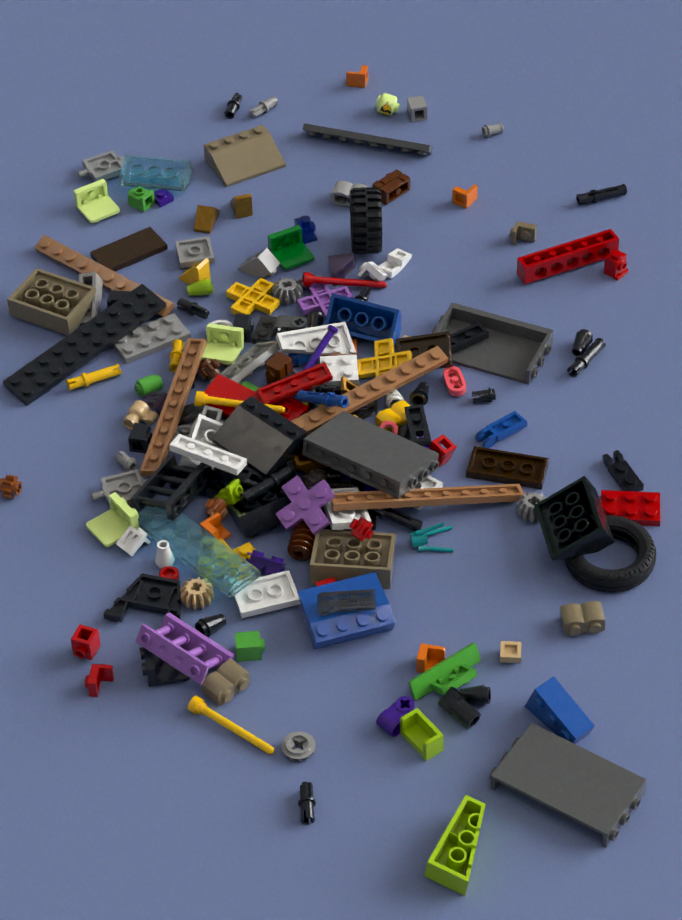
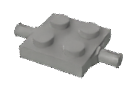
(102, 166)
(124, 484)

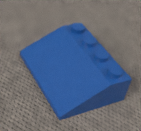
(348, 625)

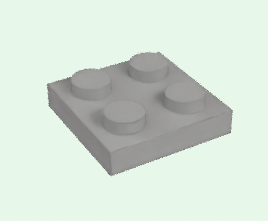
(194, 251)

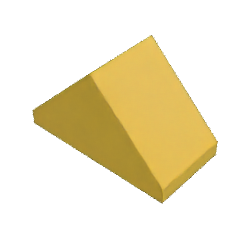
(196, 273)

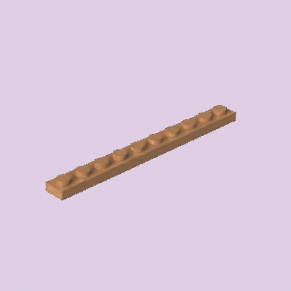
(83, 264)
(375, 388)
(173, 406)
(427, 497)

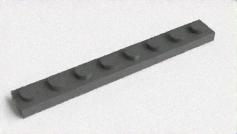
(360, 138)

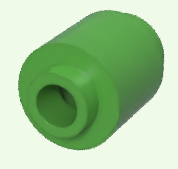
(147, 384)

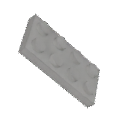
(151, 338)
(250, 360)

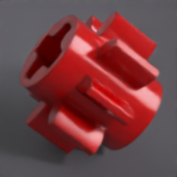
(361, 529)

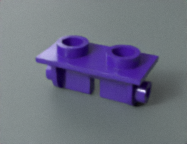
(273, 564)

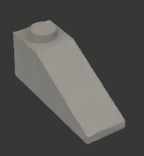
(93, 280)

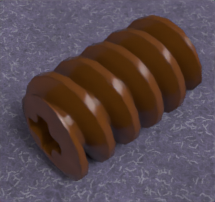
(301, 542)

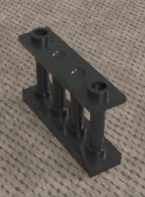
(179, 498)

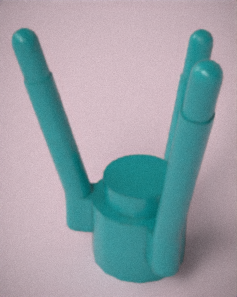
(419, 538)

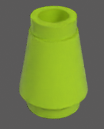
(200, 288)

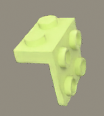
(94, 201)
(223, 343)
(114, 522)

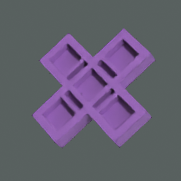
(320, 298)
(305, 505)

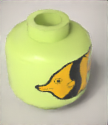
(387, 104)

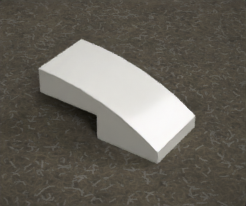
(395, 262)

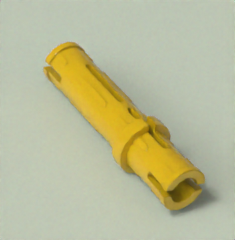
(89, 378)

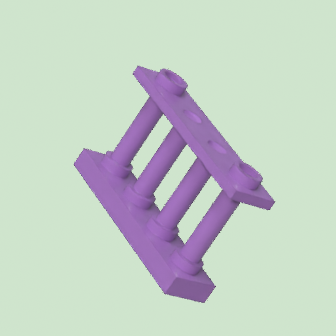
(188, 638)

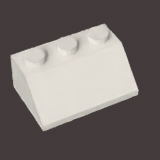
(201, 430)

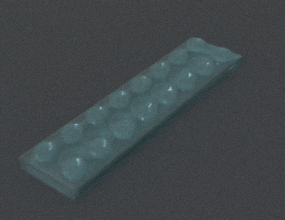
(199, 550)

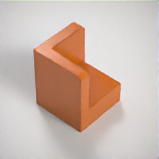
(357, 79)
(463, 197)
(214, 526)
(429, 656)

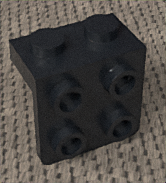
(158, 670)

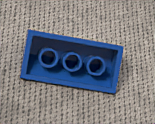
(364, 318)

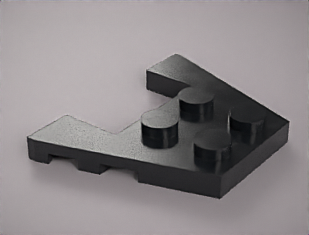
(148, 594)

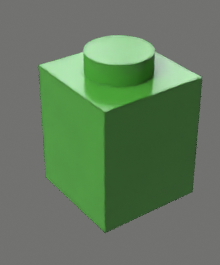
(249, 646)

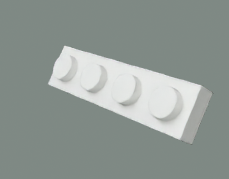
(208, 454)

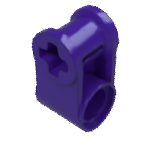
(390, 718)

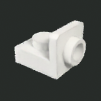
(375, 271)
(132, 540)

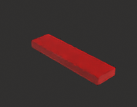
(293, 384)

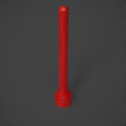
(309, 279)

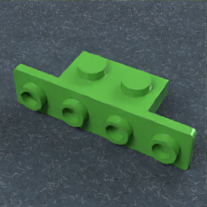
(452, 671)

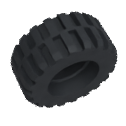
(366, 220)

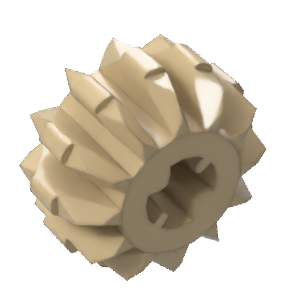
(197, 593)

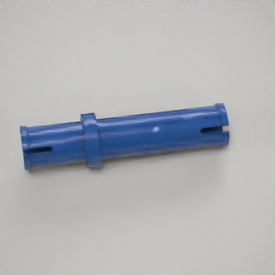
(328, 399)

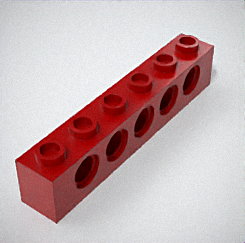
(566, 256)

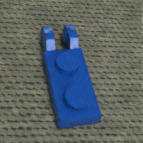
(501, 429)

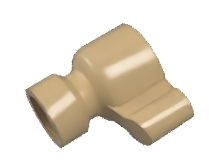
(139, 412)

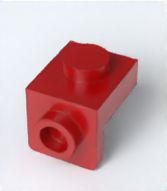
(98, 673)

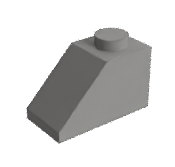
(260, 264)

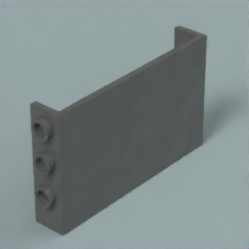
(512, 349)
(370, 454)
(570, 781)

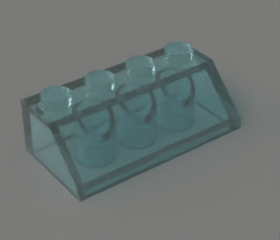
(155, 172)

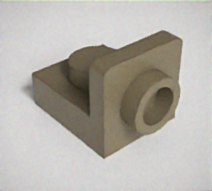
(523, 231)

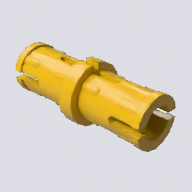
(175, 354)

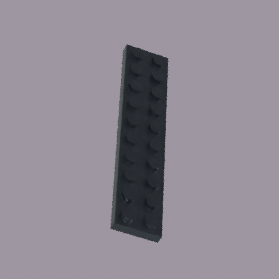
(84, 344)

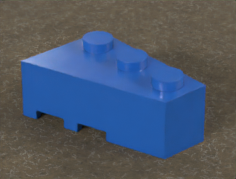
(559, 711)

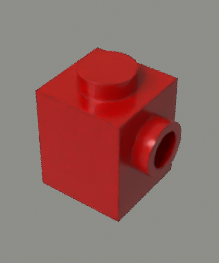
(85, 642)

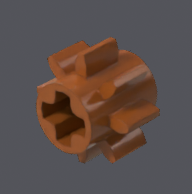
(10, 486)
(216, 506)

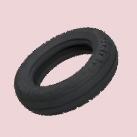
(623, 578)

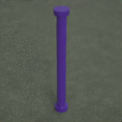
(320, 348)

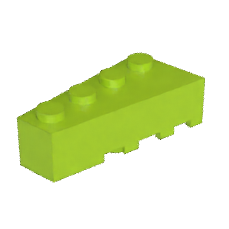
(456, 849)

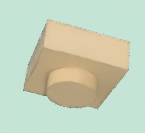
(510, 652)

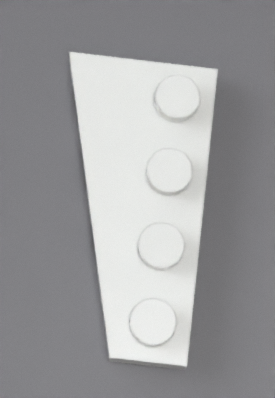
(306, 340)

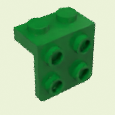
(289, 248)

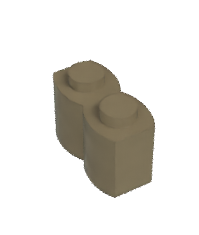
(582, 618)
(225, 682)

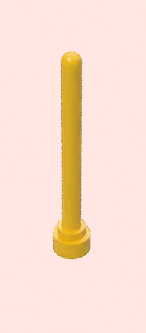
(203, 399)
(198, 706)

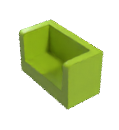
(421, 734)

